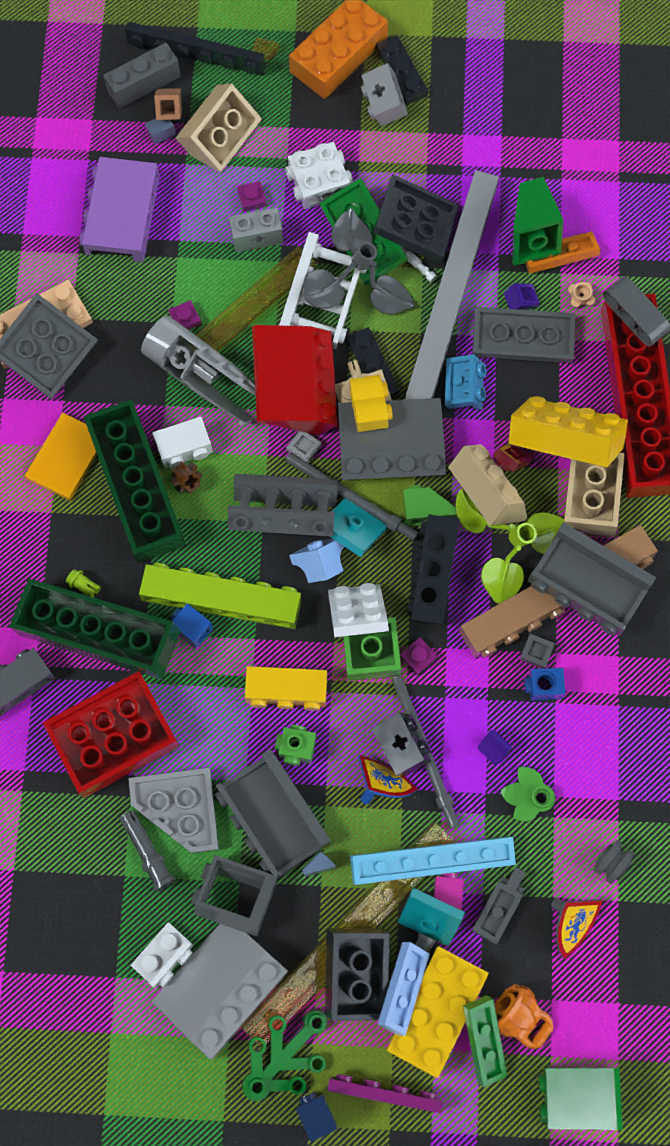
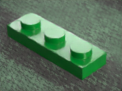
(485, 1041)

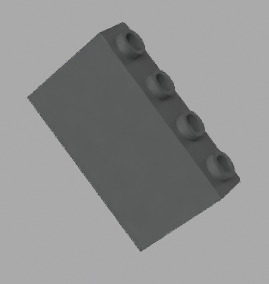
(591, 580)
(272, 815)

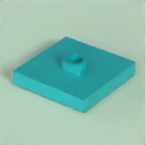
(356, 527)
(431, 917)

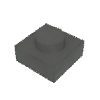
(537, 651)

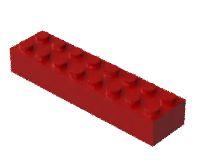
(642, 398)

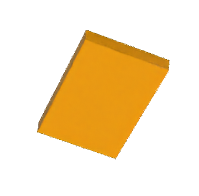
(63, 458)

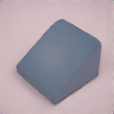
(160, 130)
(318, 865)

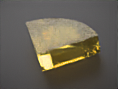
(265, 46)

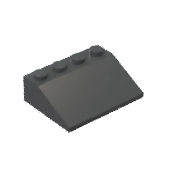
(405, 449)

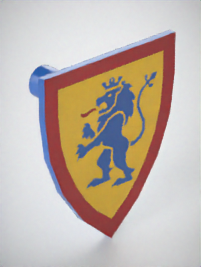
(382, 780)

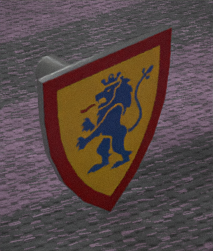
(574, 922)

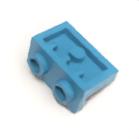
(465, 382)

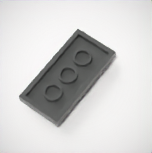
(524, 334)

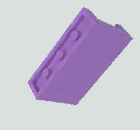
(120, 207)

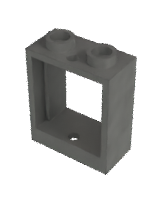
(240, 873)

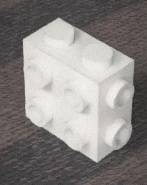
(317, 174)

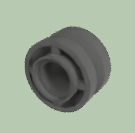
(613, 862)

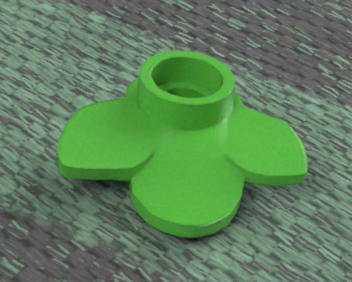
(524, 793)

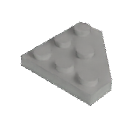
(179, 806)

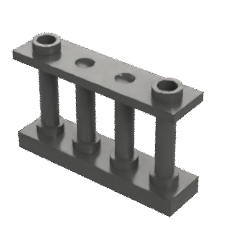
(283, 490)

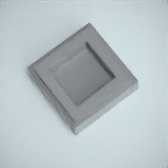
(304, 446)

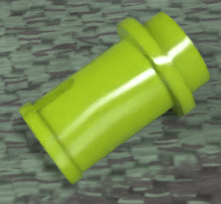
(82, 583)

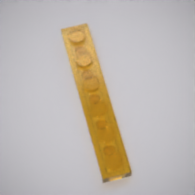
(252, 302)

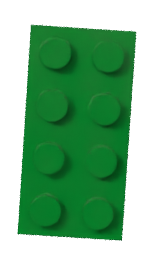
(360, 200)

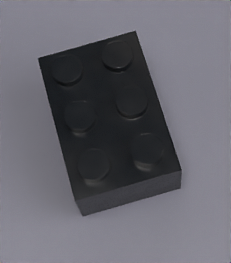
(356, 973)

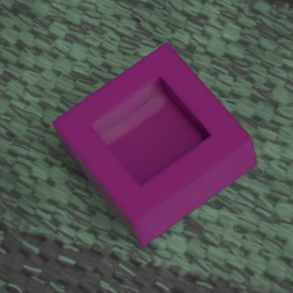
(251, 196)
(185, 315)
(418, 656)

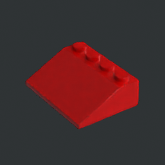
(294, 377)
(110, 734)

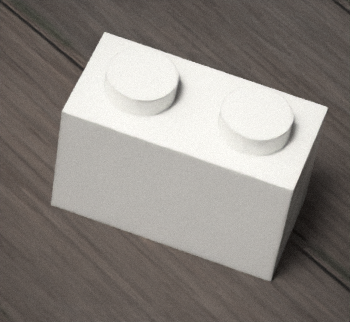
(183, 442)

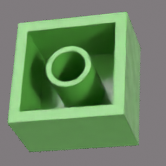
(373, 654)

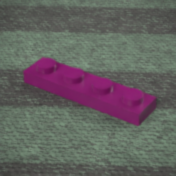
(398, 1095)

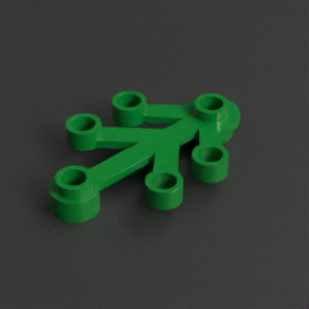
(282, 1059)

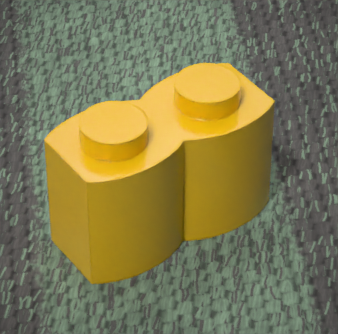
(369, 403)

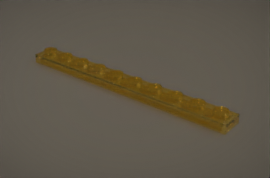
(312, 970)

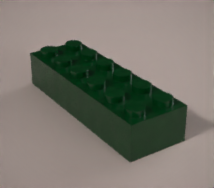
(134, 481)
(95, 628)

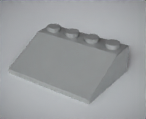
(219, 988)

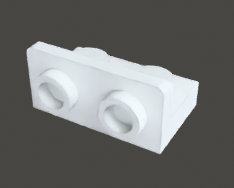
(162, 956)

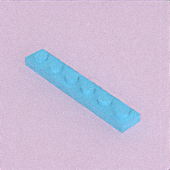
(432, 860)

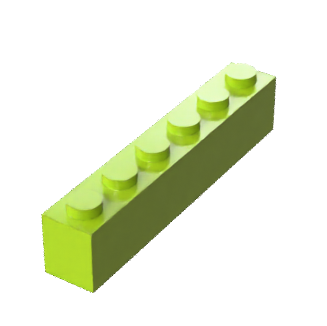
(221, 596)

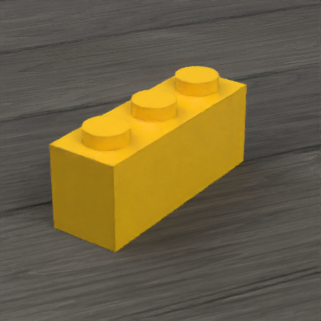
(286, 687)

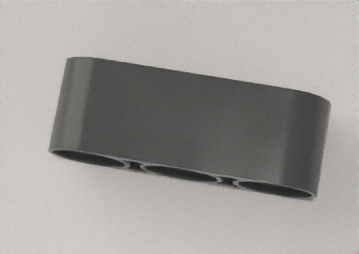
(636, 311)

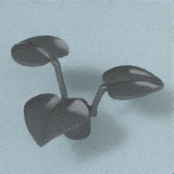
(325, 293)

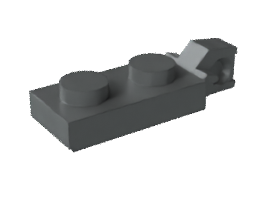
(500, 907)

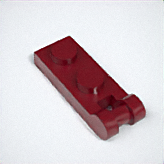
(513, 457)

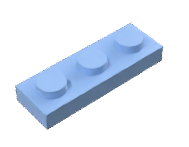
(403, 988)

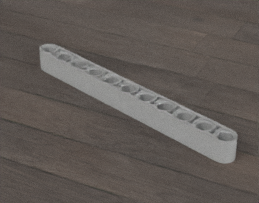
(452, 286)

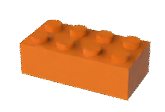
(338, 46)

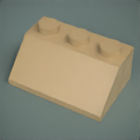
(219, 127)
(487, 486)
(594, 497)

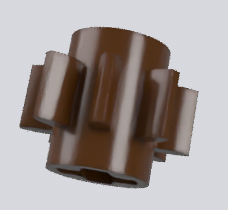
(186, 477)

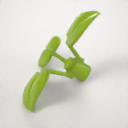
(498, 576)

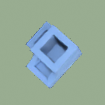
(319, 560)

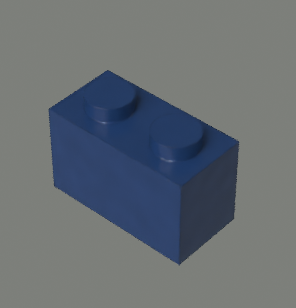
(316, 1116)

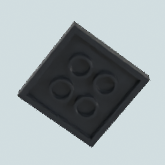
(415, 218)

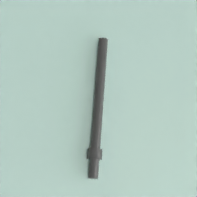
(393, 521)
(443, 799)

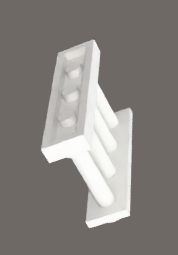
(314, 250)

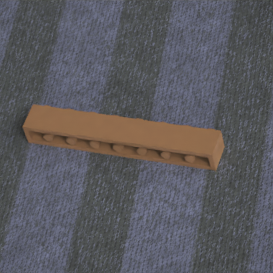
(531, 607)

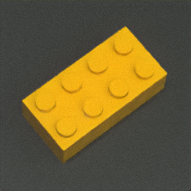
(568, 431)
(438, 1012)

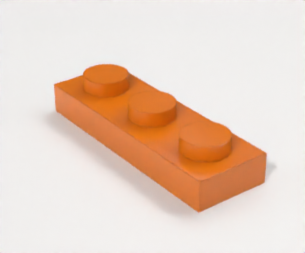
(573, 250)

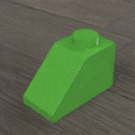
(422, 501)

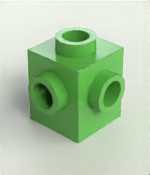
(298, 754)

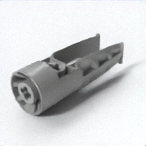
(166, 348)

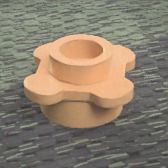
(584, 288)

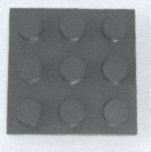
(45, 346)

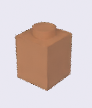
(168, 104)

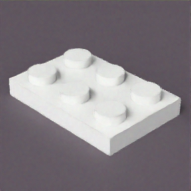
(357, 610)

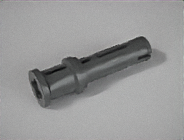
(152, 861)

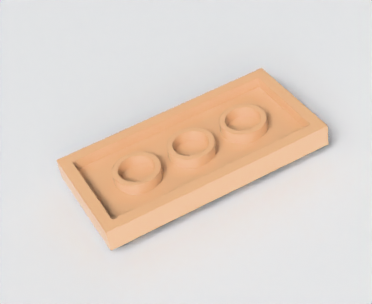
(62, 297)

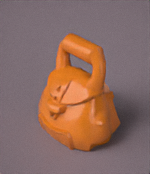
(518, 1015)

